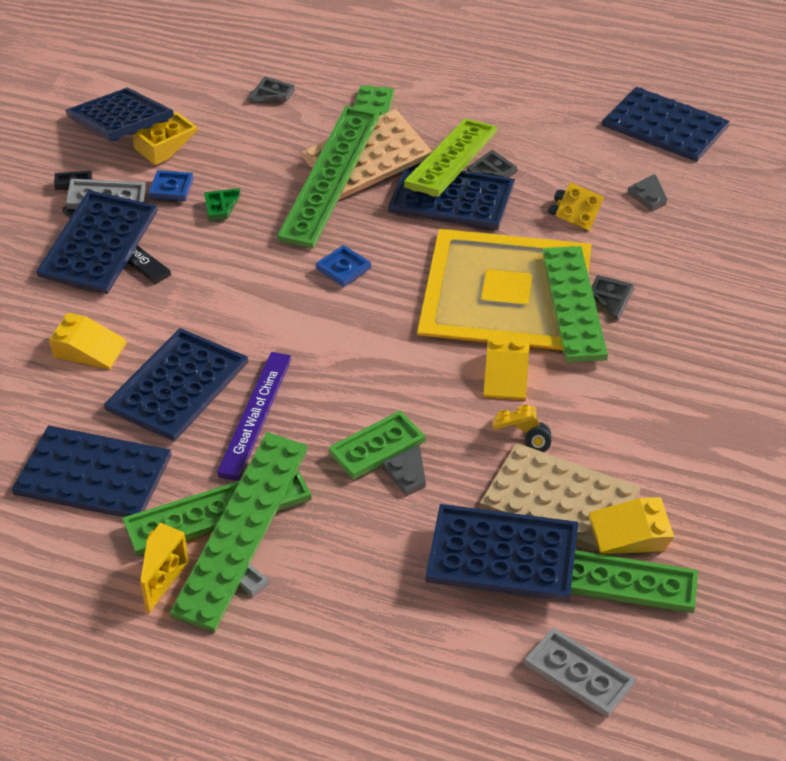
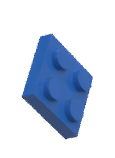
(171, 185)
(343, 265)

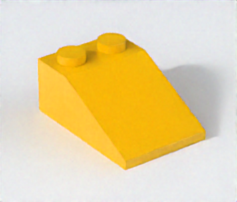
(164, 139)
(86, 342)
(506, 368)
(632, 527)
(163, 563)

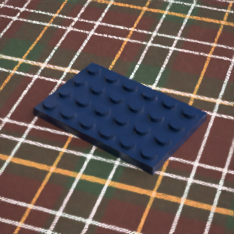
(119, 114)
(666, 123)
(468, 200)
(97, 241)
(176, 384)
(92, 472)
(503, 552)

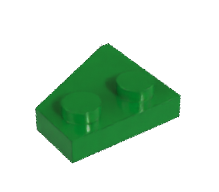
(221, 203)

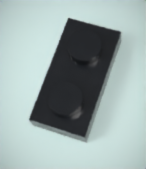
(62, 180)

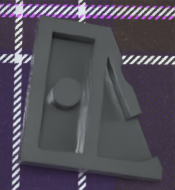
(271, 91)
(493, 164)
(649, 193)
(407, 471)

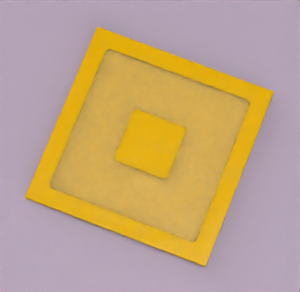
(491, 288)

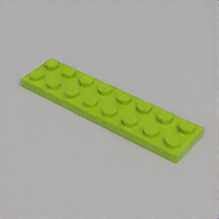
(450, 157)

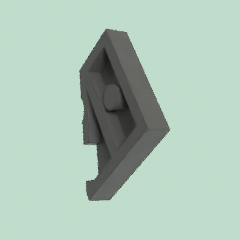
(612, 294)

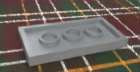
(79, 188)
(580, 672)

